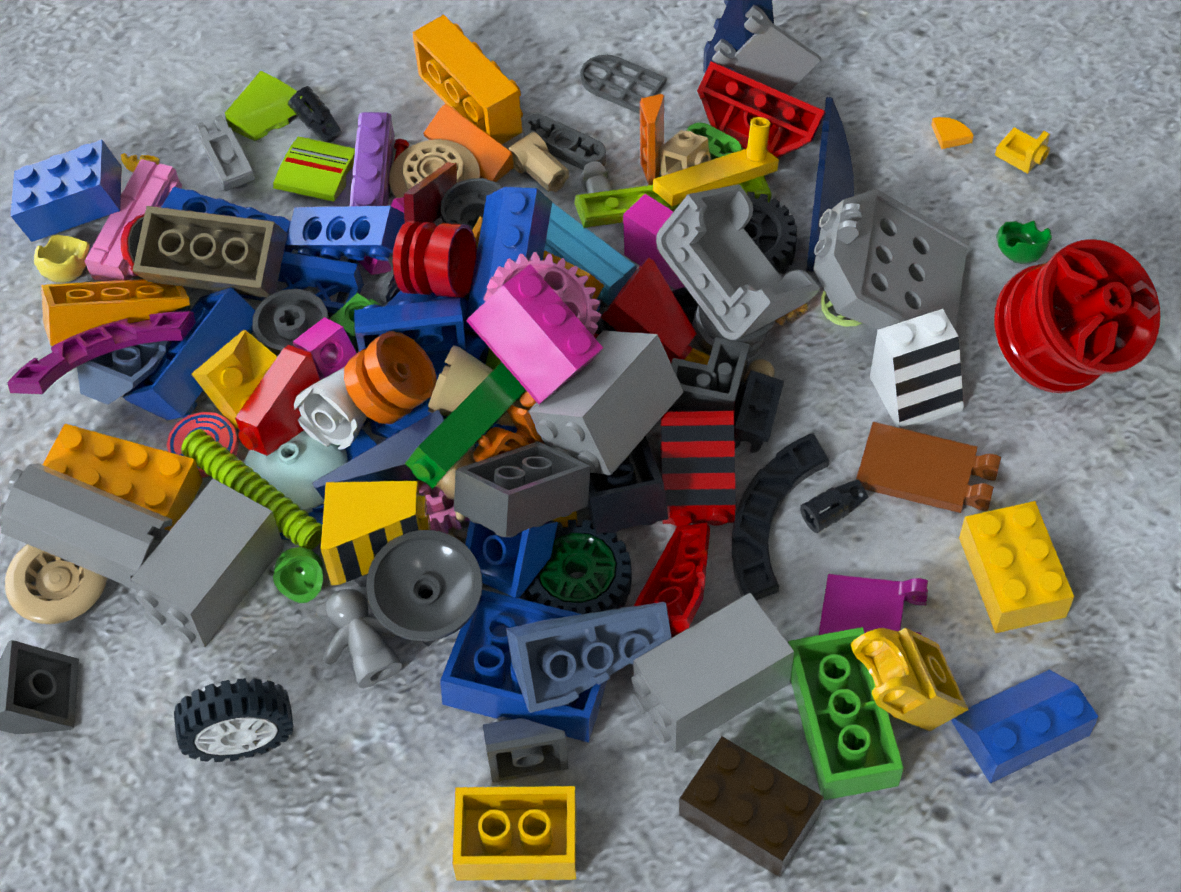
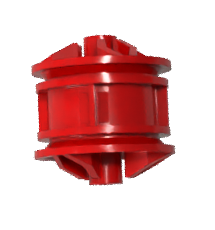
(1092, 288)

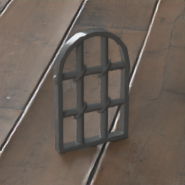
(614, 70)

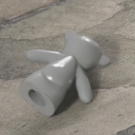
(369, 652)

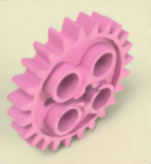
(564, 281)

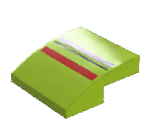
(315, 169)

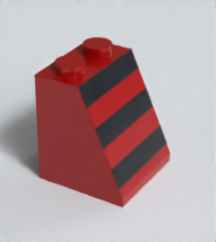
(698, 467)

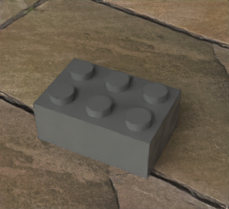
(521, 488)

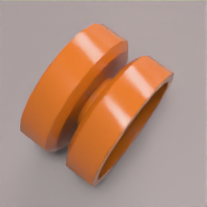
(390, 377)

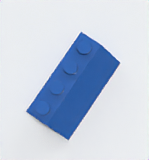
(512, 225)
(171, 387)

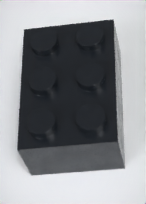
(629, 495)

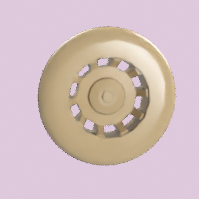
(425, 158)
(61, 586)

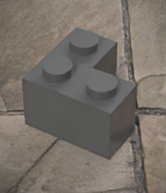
(716, 384)

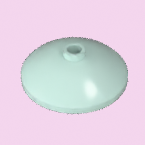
(296, 473)

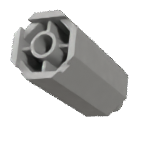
(80, 523)

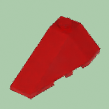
(680, 576)

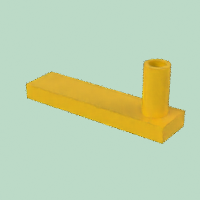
(722, 171)

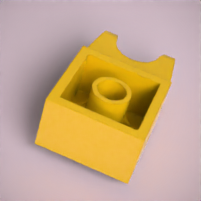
(910, 677)

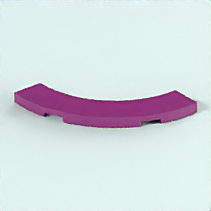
(66, 355)

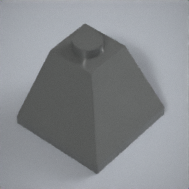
(36, 689)
(523, 748)

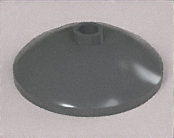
(419, 563)

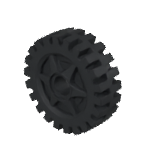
(773, 231)

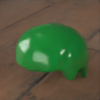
(1023, 241)

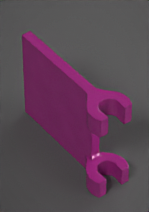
(868, 602)

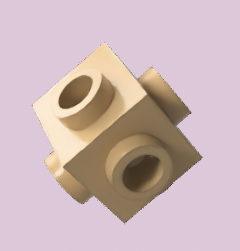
(683, 151)

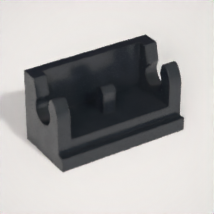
(756, 409)

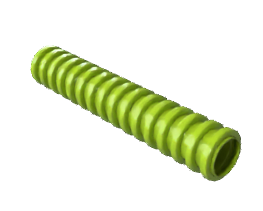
(234, 473)

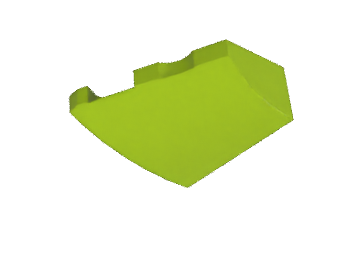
(261, 107)

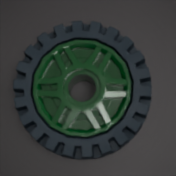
(597, 556)

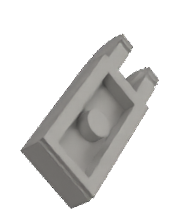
(225, 155)

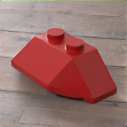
(736, 99)

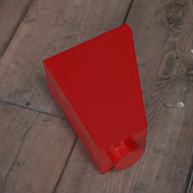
(651, 308)
(269, 412)

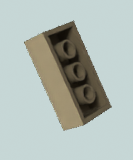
(210, 251)

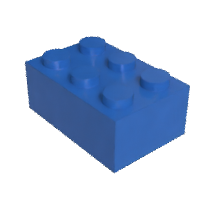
(66, 190)

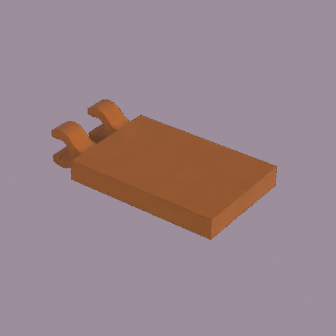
(926, 469)

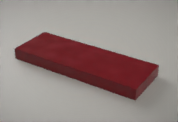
(424, 199)

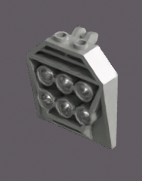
(888, 261)

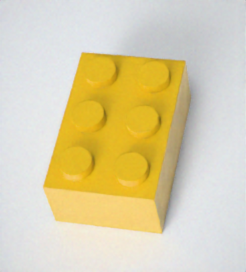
(1015, 567)
(515, 833)

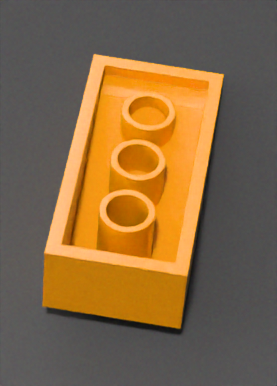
(86, 305)

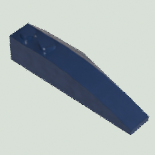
(834, 173)

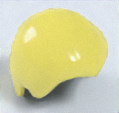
(61, 258)

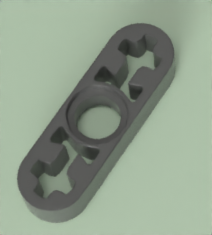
(556, 131)

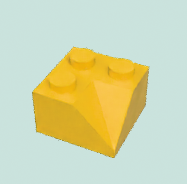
(234, 373)

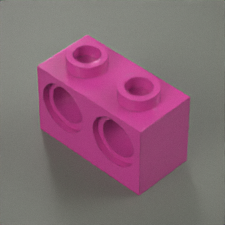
(335, 345)

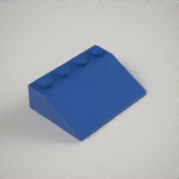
(482, 673)

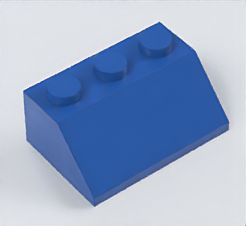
(431, 324)
(1025, 724)

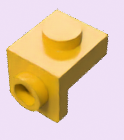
(1023, 150)

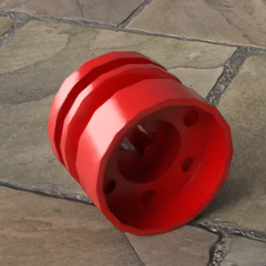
(434, 258)

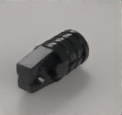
(319, 122)
(841, 500)

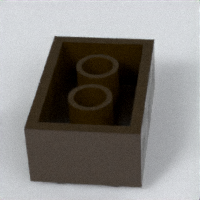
(750, 806)

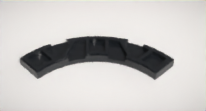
(759, 507)

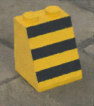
(363, 519)

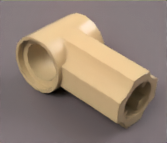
(532, 156)

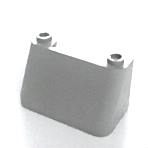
(725, 267)

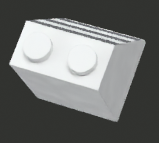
(918, 369)

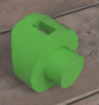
(299, 574)

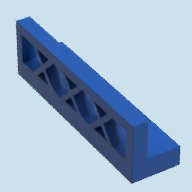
(324, 274)

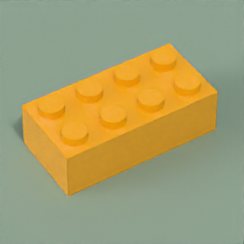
(468, 79)
(127, 470)

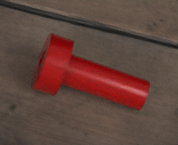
(400, 145)

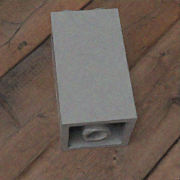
(610, 401)
(207, 563)
(711, 672)

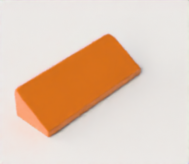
(651, 135)
(492, 157)

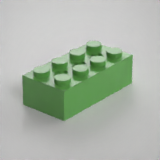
(863, 725)

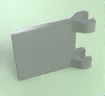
(768, 55)

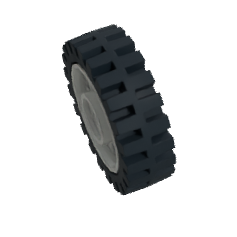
(233, 720)

